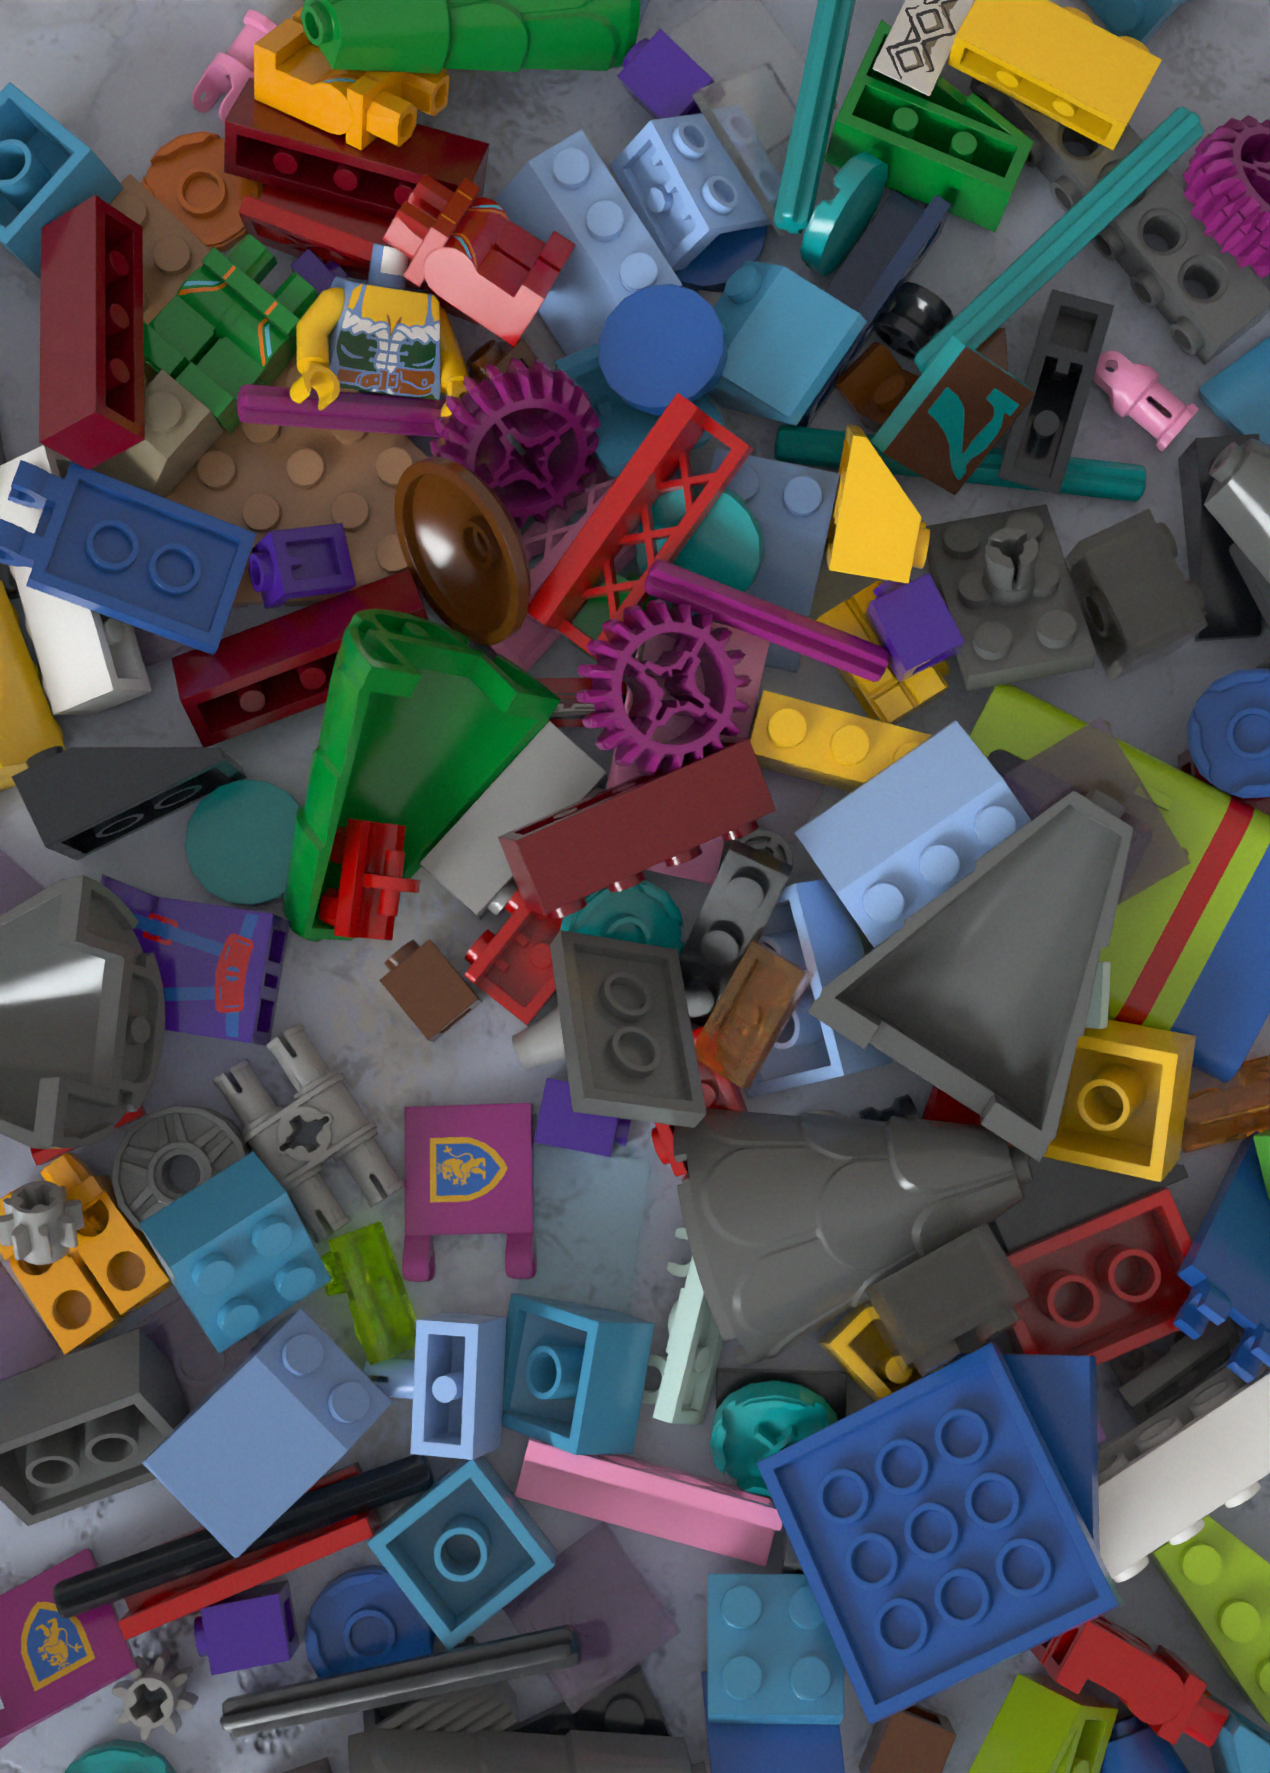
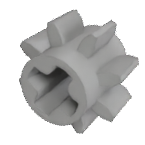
(40, 1222)
(158, 1712)

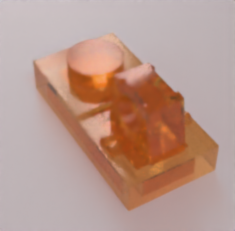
(751, 1014)
(1229, 1114)

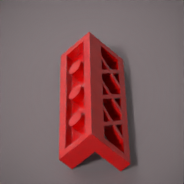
(329, 230)
(625, 507)
(208, 1586)

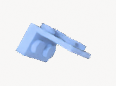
(685, 187)

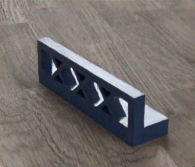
(877, 268)

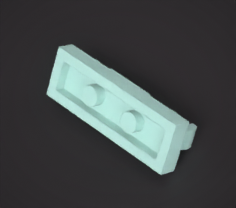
(691, 1350)

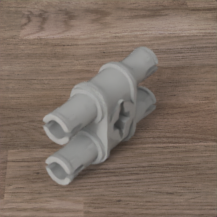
(344, 1137)

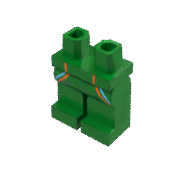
(228, 328)

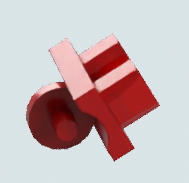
(369, 880)

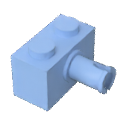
(452, 1384)

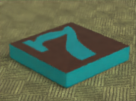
(953, 416)

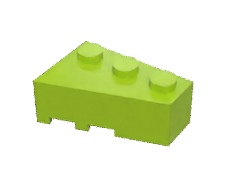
(1228, 1601)
(1046, 1730)

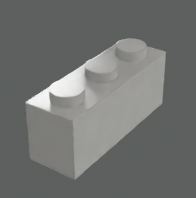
(538, 782)

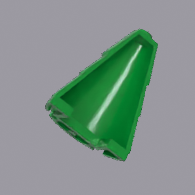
(472, 34)
(406, 741)

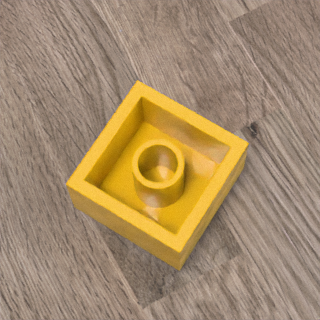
(1126, 1100)

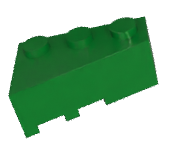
(931, 142)

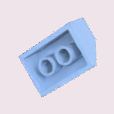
(613, 254)
(912, 831)
(824, 939)

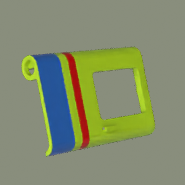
(1197, 942)

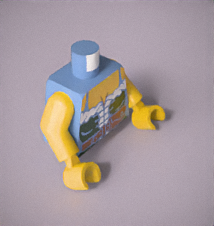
(378, 338)

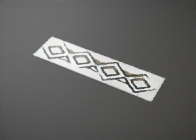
(921, 41)

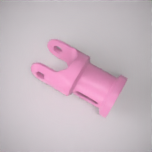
(231, 69)
(1137, 393)

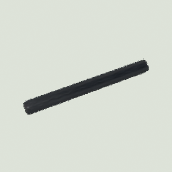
(203, 1550)
(403, 1681)

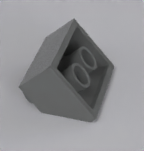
(84, 1425)

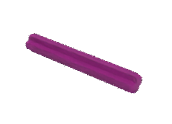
(347, 412)
(767, 620)

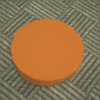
(204, 206)

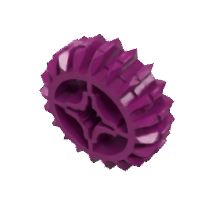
(1232, 190)
(544, 416)
(693, 647)

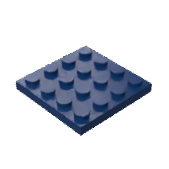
(937, 1534)

